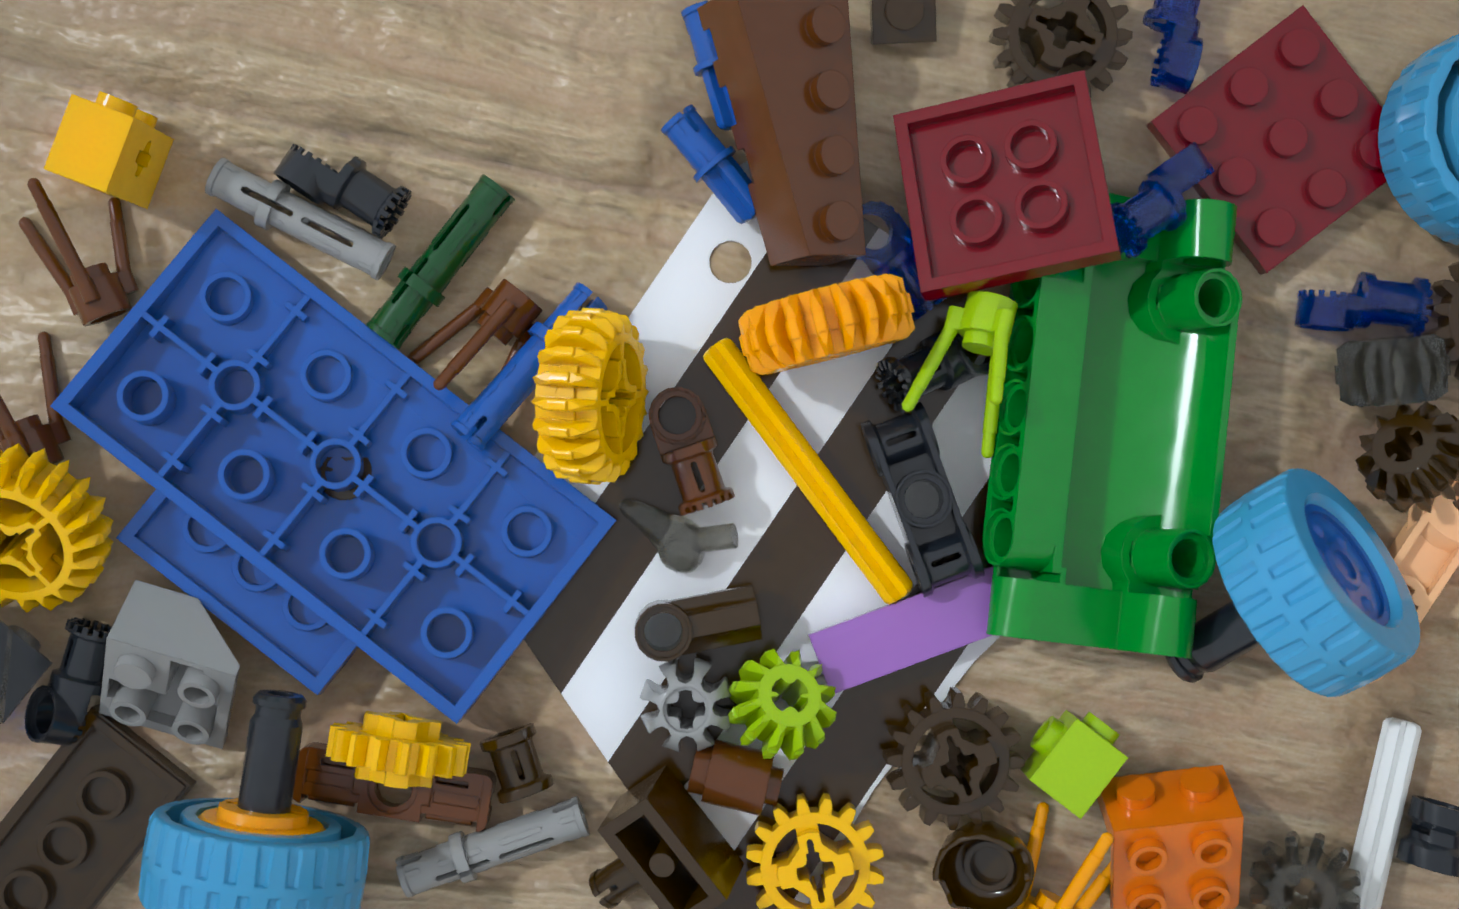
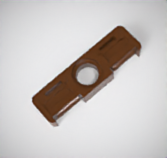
(448, 800)

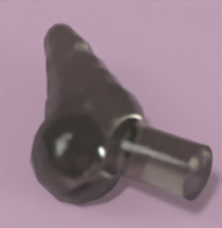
(678, 538)

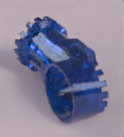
(1180, 44)
(1159, 200)
(897, 256)
(1368, 303)

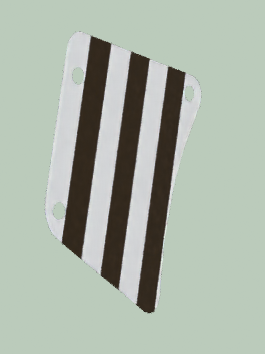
(783, 548)

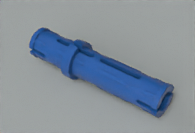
(515, 380)

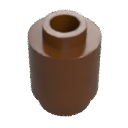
(735, 777)

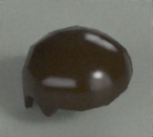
(984, 867)

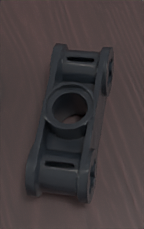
(944, 530)

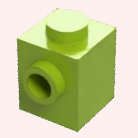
(1074, 760)

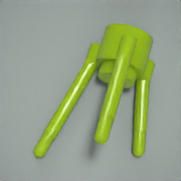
(986, 330)

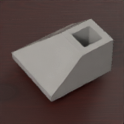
(169, 667)

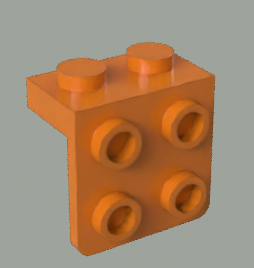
(1174, 839)

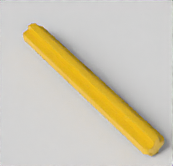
(808, 471)

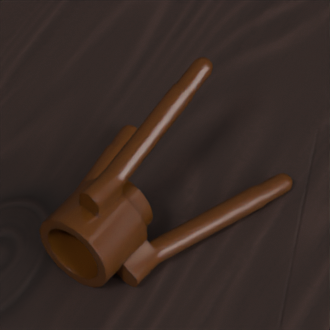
(92, 290)
(503, 315)
(30, 431)

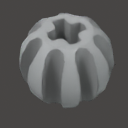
(672, 717)

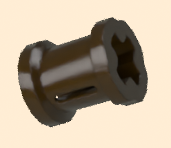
(532, 778)

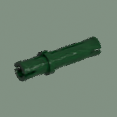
(434, 270)

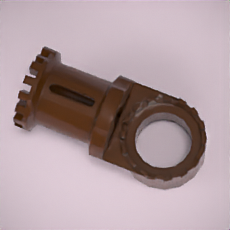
(688, 447)

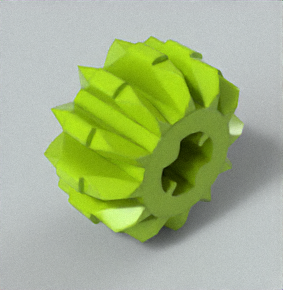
(795, 726)

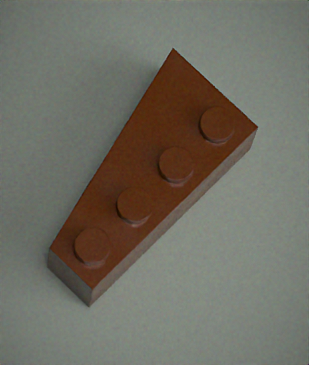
(795, 122)

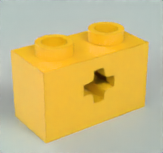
(110, 148)

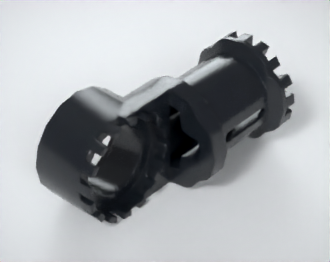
(350, 188)
(953, 370)
(61, 706)

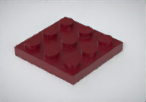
(1285, 138)
(1005, 186)

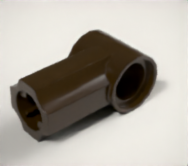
(706, 622)

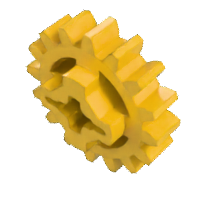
(398, 749)
(838, 857)

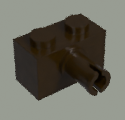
(665, 848)

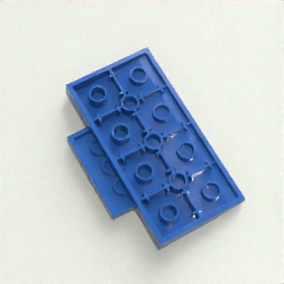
(230, 402)

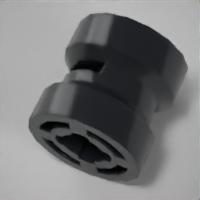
(1432, 837)

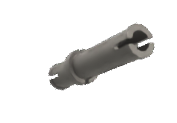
(234, 186)
(473, 853)

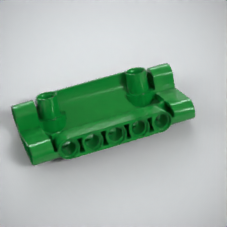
(1115, 443)

